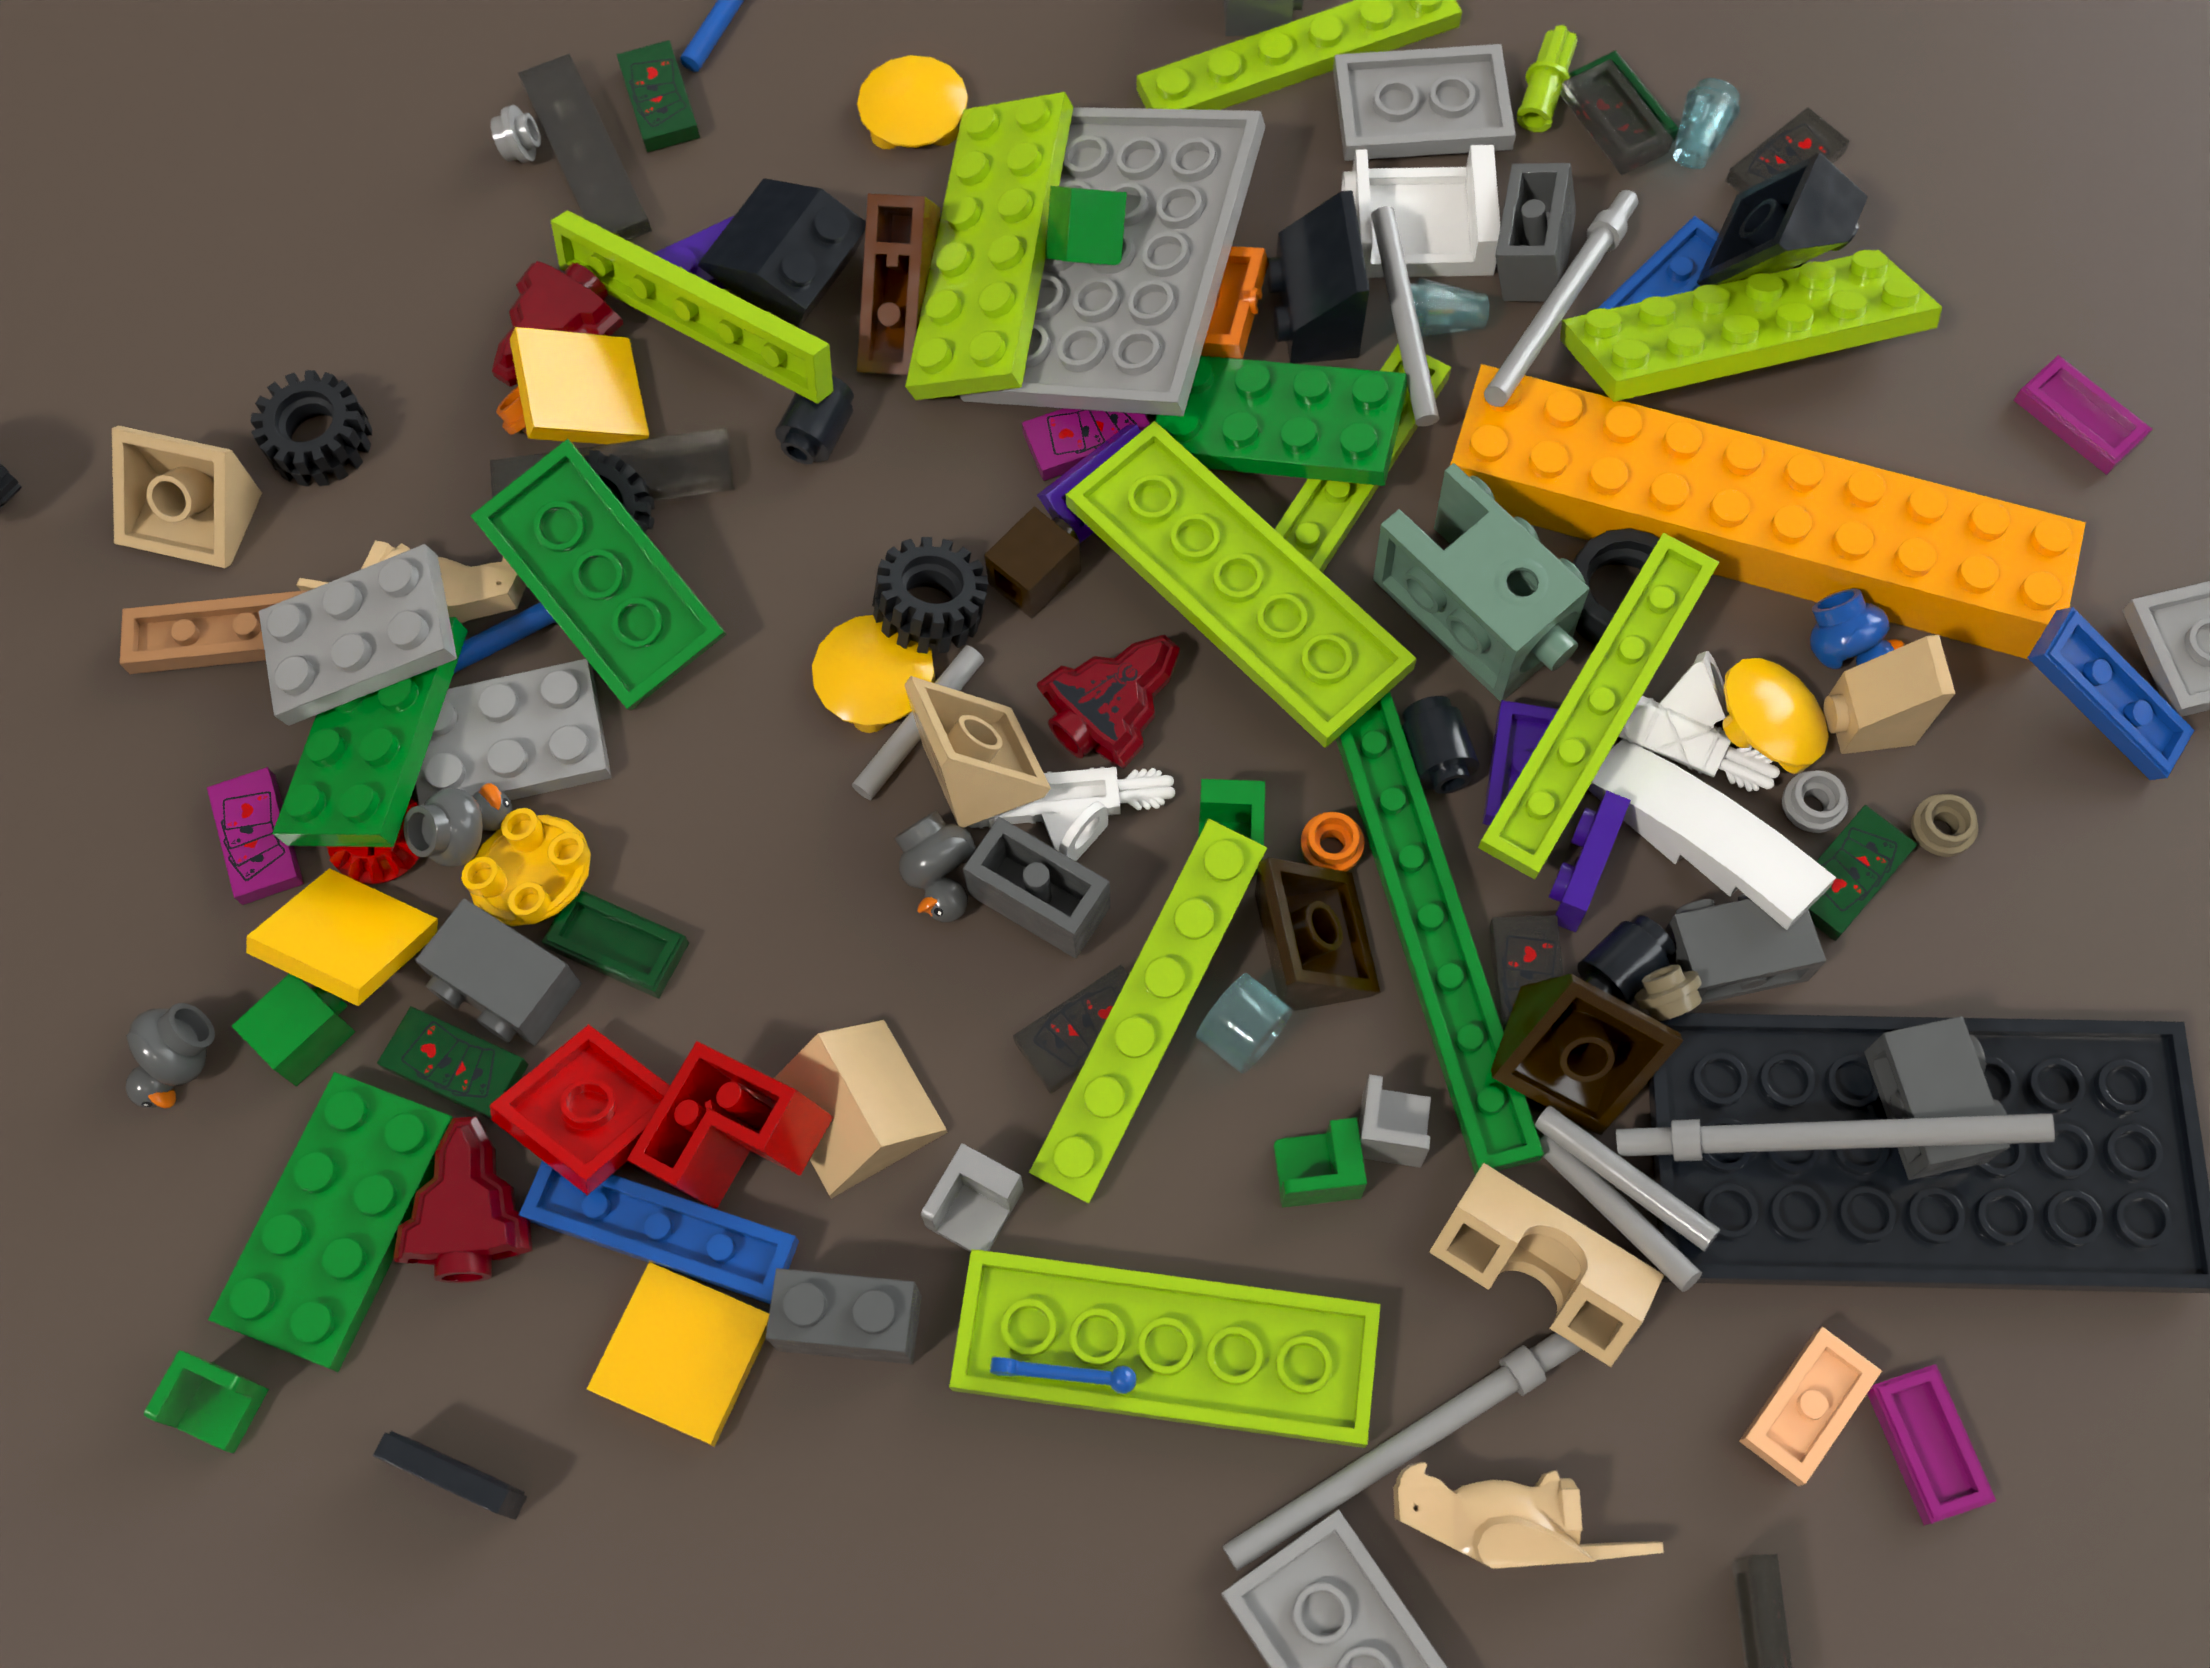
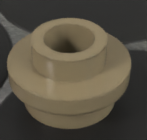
(1953, 811)
(1669, 992)

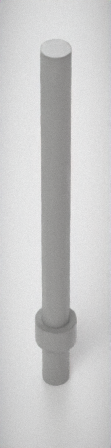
(1602, 237)
(1690, 1140)
(1519, 1372)

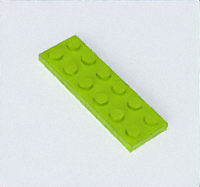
(990, 249)
(1748, 324)
(1241, 583)
(1195, 1345)

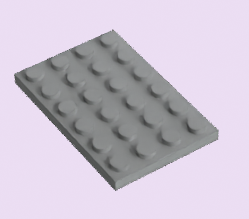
(1138, 328)

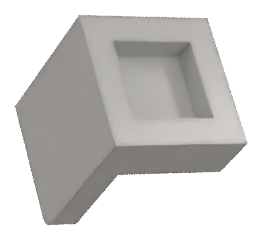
(1393, 1125)
(972, 1200)

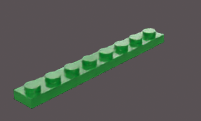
(1435, 939)

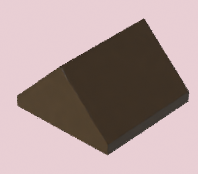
(1314, 934)
(1580, 1050)

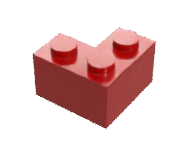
(719, 1115)

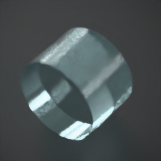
(1244, 1023)

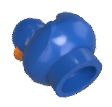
(1849, 629)

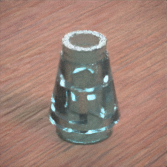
(1705, 120)
(1448, 308)

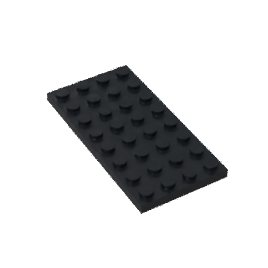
(2096, 1210)

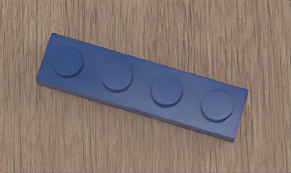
(663, 1231)

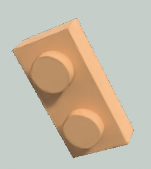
(1810, 1406)

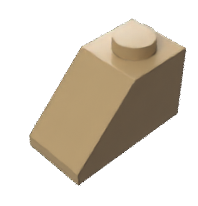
(1890, 698)

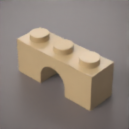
(1595, 1283)

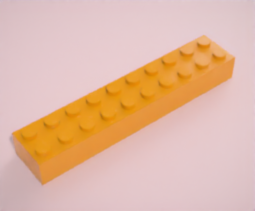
(1775, 512)

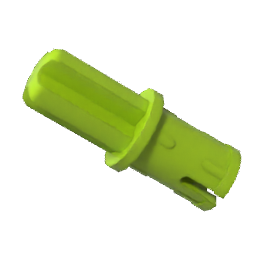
(1546, 79)

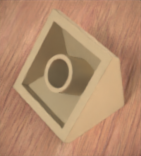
(179, 497)
(975, 752)
(874, 1102)

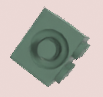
(1490, 594)

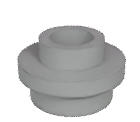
(515, 135)
(1826, 789)

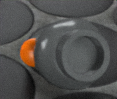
(452, 823)
(929, 854)
(170, 1053)

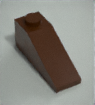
(894, 281)

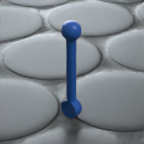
(1121, 1379)

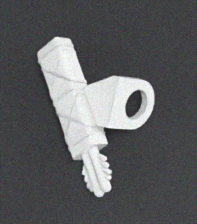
(1686, 731)
(1080, 803)

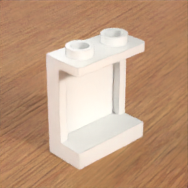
(1442, 214)

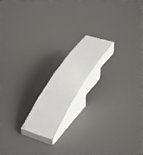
(1712, 833)

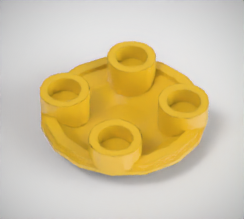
(912, 103)
(864, 673)
(1774, 714)
(528, 868)

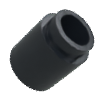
(812, 429)
(1439, 744)
(1627, 957)

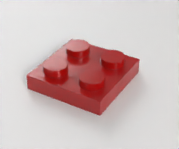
(582, 1108)

